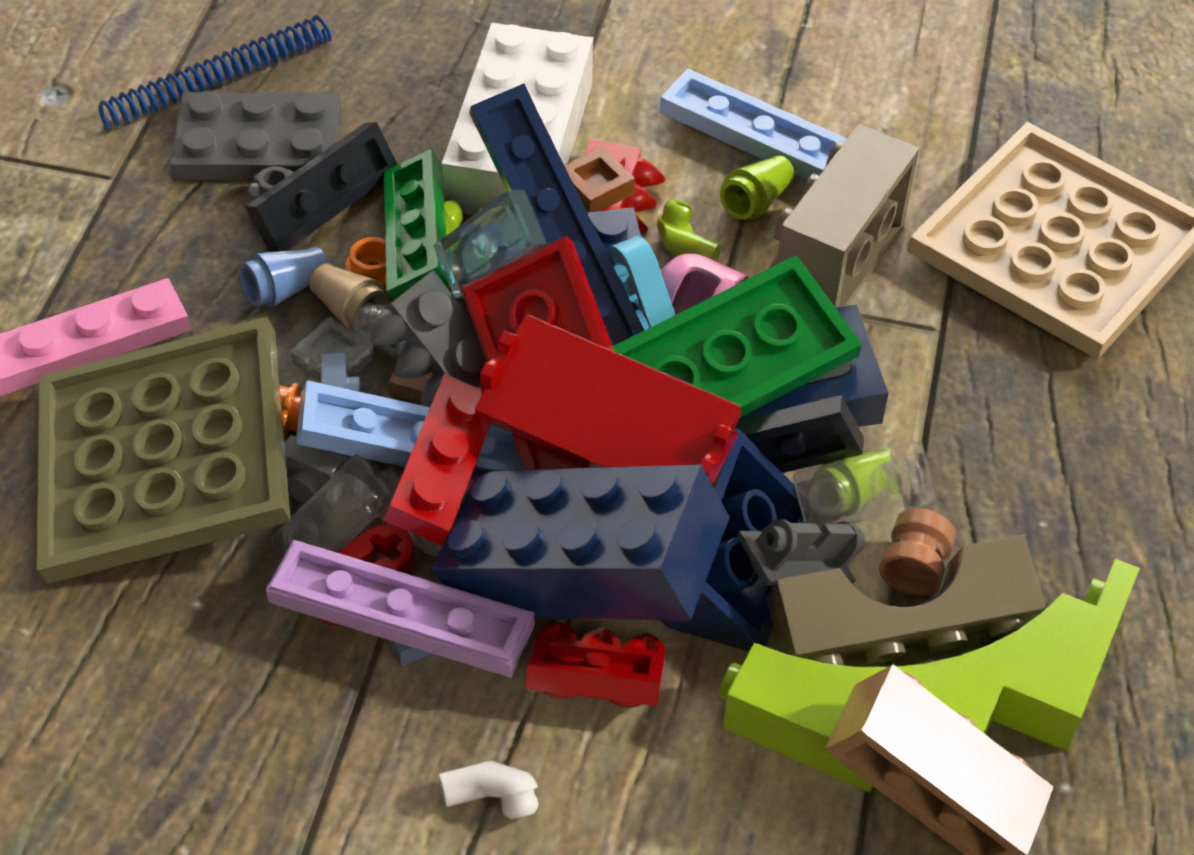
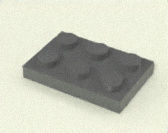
(249, 131)

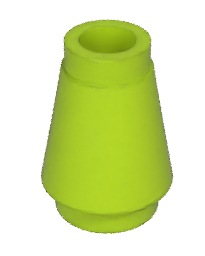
(754, 188)

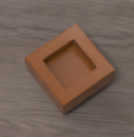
(600, 180)

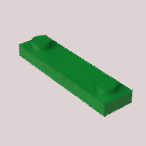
(413, 221)

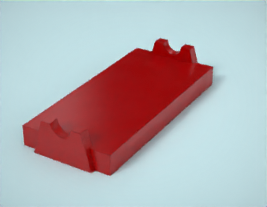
(601, 404)

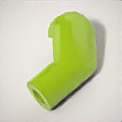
(679, 235)

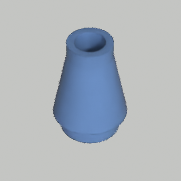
(278, 275)

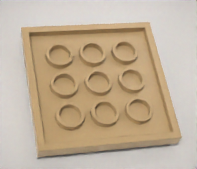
(1059, 239)

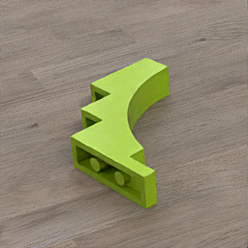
(1024, 681)

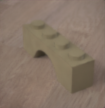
(984, 590)

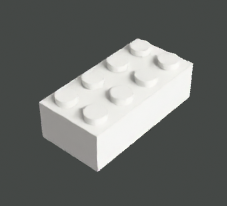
(559, 81)

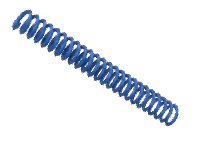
(217, 73)

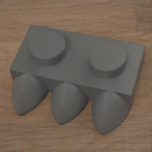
(437, 335)

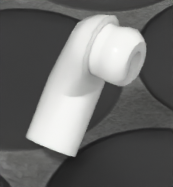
(491, 780)

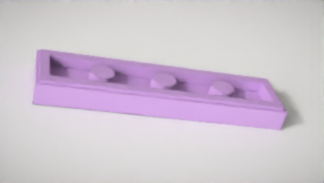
(401, 608)

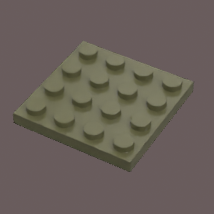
(160, 451)

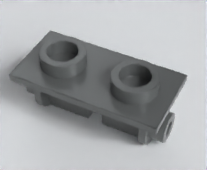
(801, 548)

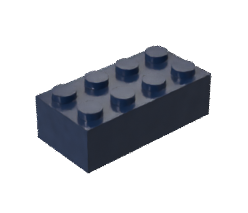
(587, 541)

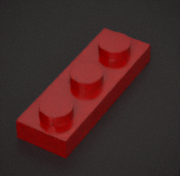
(440, 463)

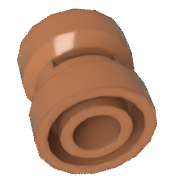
(917, 552)

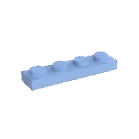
(748, 123)
(382, 428)

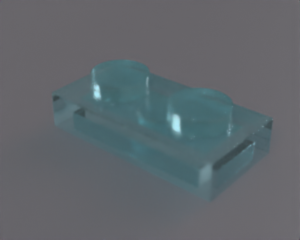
(489, 240)

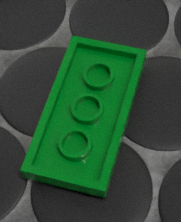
(751, 338)

